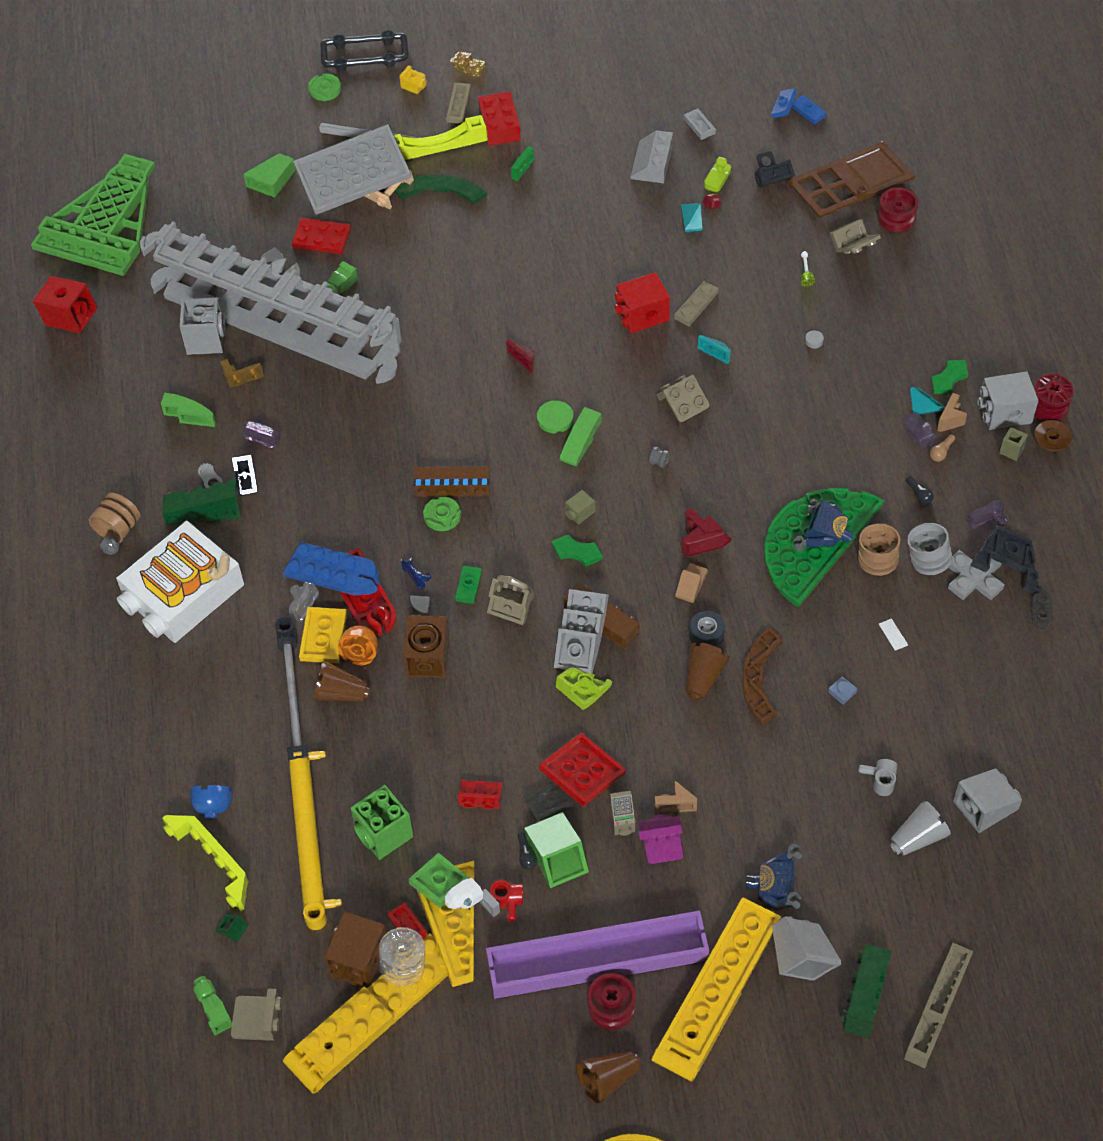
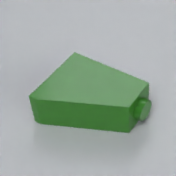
(270, 175)

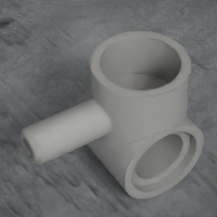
(884, 770)

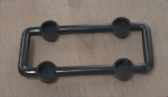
(388, 59)

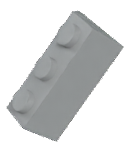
(653, 157)

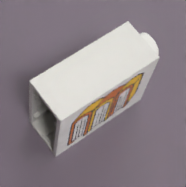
(173, 583)

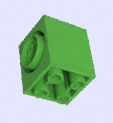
(381, 822)

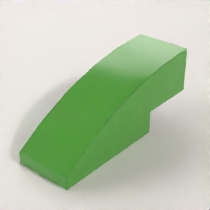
(187, 410)
(580, 436)

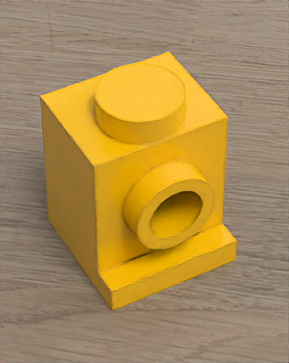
(412, 80)

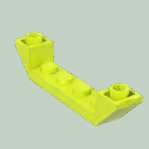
(182, 825)

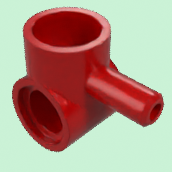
(513, 896)

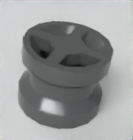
(659, 457)

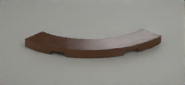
(753, 676)

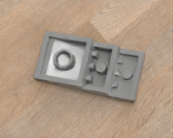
(581, 630)

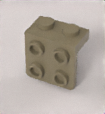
(852, 237)
(684, 397)
(256, 1016)

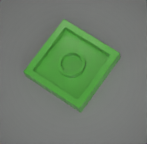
(437, 879)

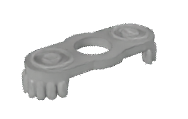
(207, 474)

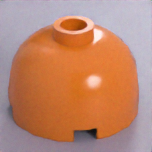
(358, 645)

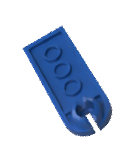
(333, 570)

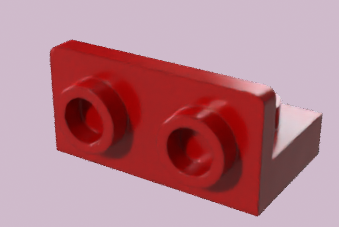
(480, 794)

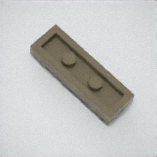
(458, 103)
(696, 303)

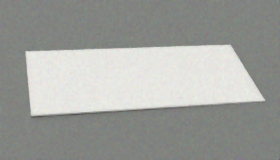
(893, 634)

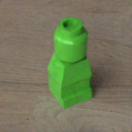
(342, 278)
(212, 1005)

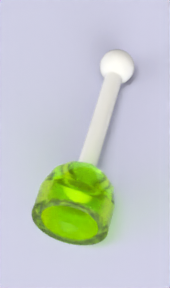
(805, 276)

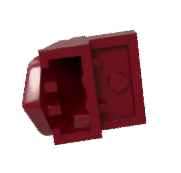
(702, 535)

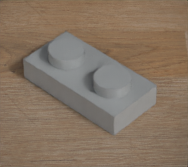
(699, 124)

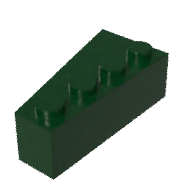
(203, 504)
(867, 990)

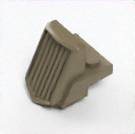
(510, 599)

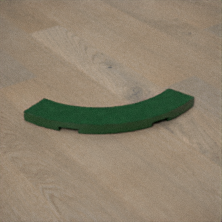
(443, 184)

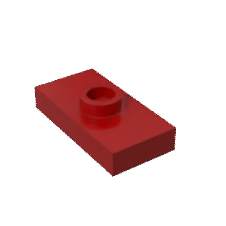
(404, 918)

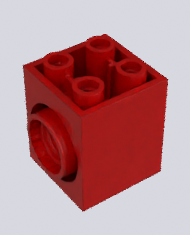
(642, 302)
(65, 304)

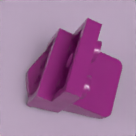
(662, 838)

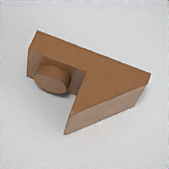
(951, 415)
(691, 582)
(679, 802)

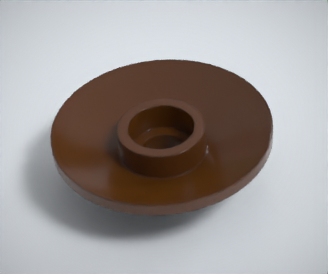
(1050, 430)

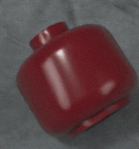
(712, 201)

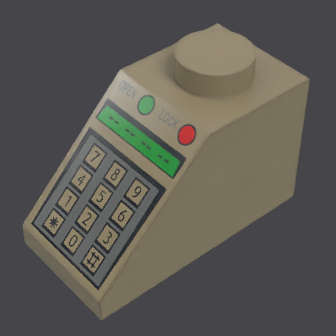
(622, 813)

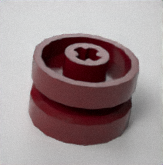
(897, 209)
(611, 1001)

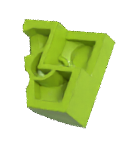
(581, 687)

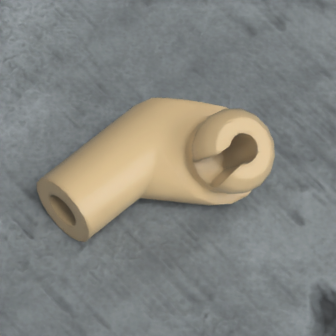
(222, 570)

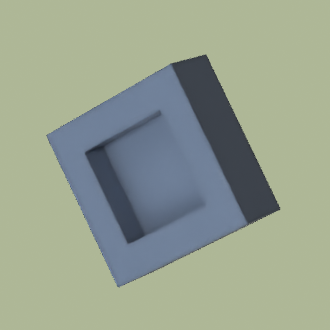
(842, 690)

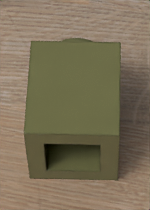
(1013, 443)
(579, 507)

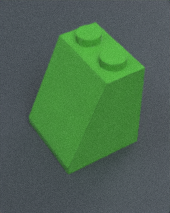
(557, 849)

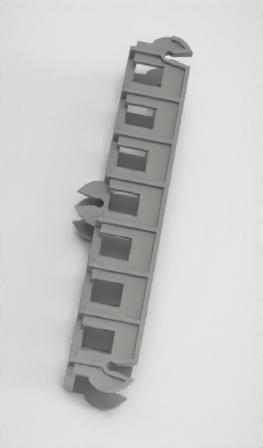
(290, 295)

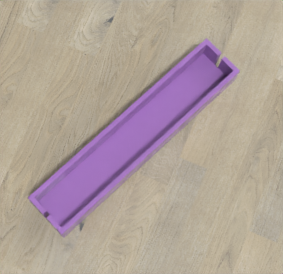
(595, 952)

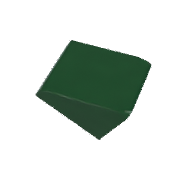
(232, 927)

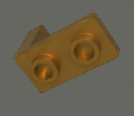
(241, 376)

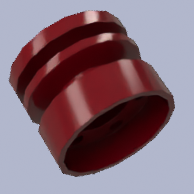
(1053, 396)

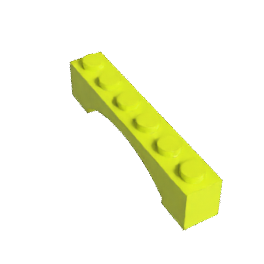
(468, 133)

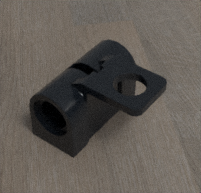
(774, 172)

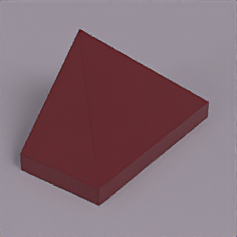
(521, 353)

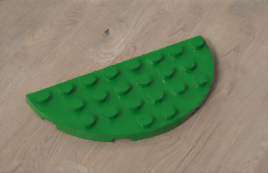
(799, 572)

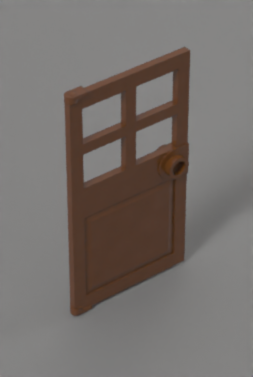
(863, 174)

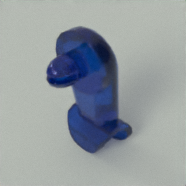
(415, 575)

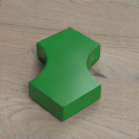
(954, 371)
(583, 552)

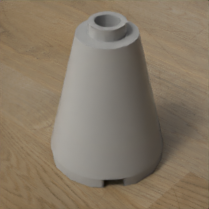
(919, 830)

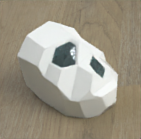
(464, 895)

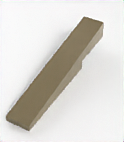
(938, 1005)

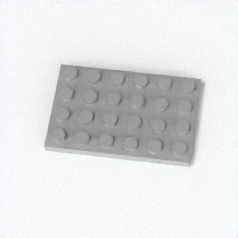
(352, 169)

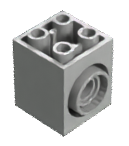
(202, 325)
(1007, 400)

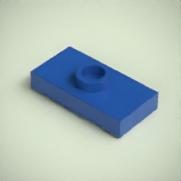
(784, 103)
(808, 109)

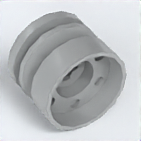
(930, 548)

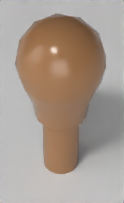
(939, 451)

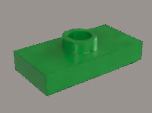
(522, 163)
(468, 584)

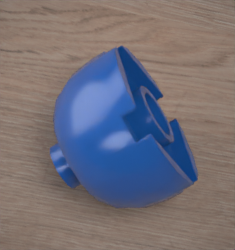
(211, 800)

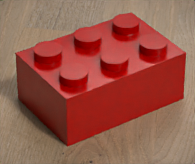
(500, 118)

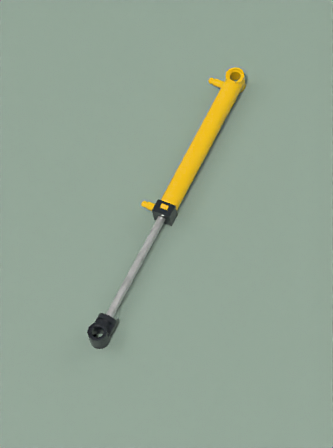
(302, 793)

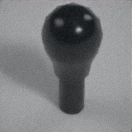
(923, 494)
(527, 857)

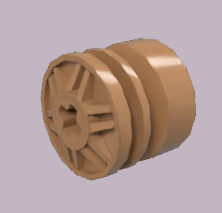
(114, 517)
(879, 549)

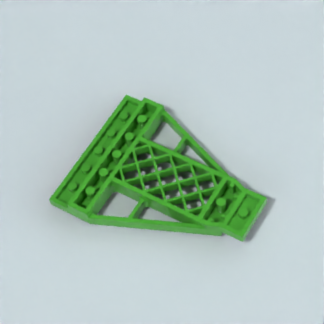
(101, 247)

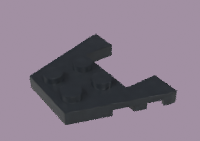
(1012, 551)

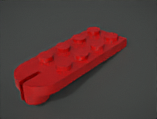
(371, 608)

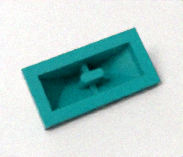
(692, 217)
(714, 348)
(923, 403)

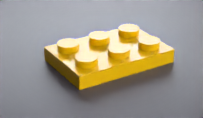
(322, 634)

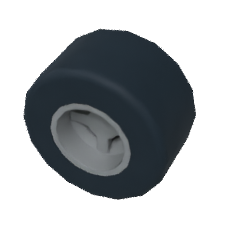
(707, 628)

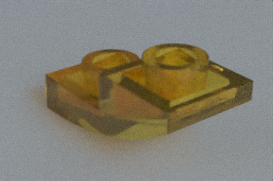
(467, 64)

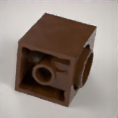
(426, 646)
(354, 950)

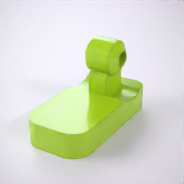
(717, 175)

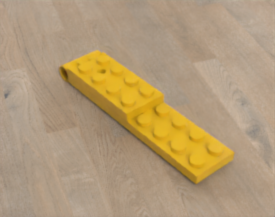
(716, 990)
(360, 1023)

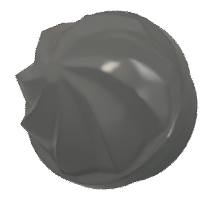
(109, 545)

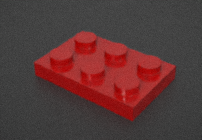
(321, 236)

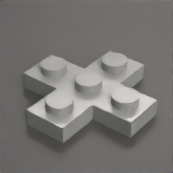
(972, 578)

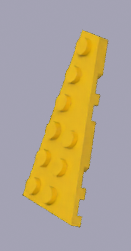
(454, 934)

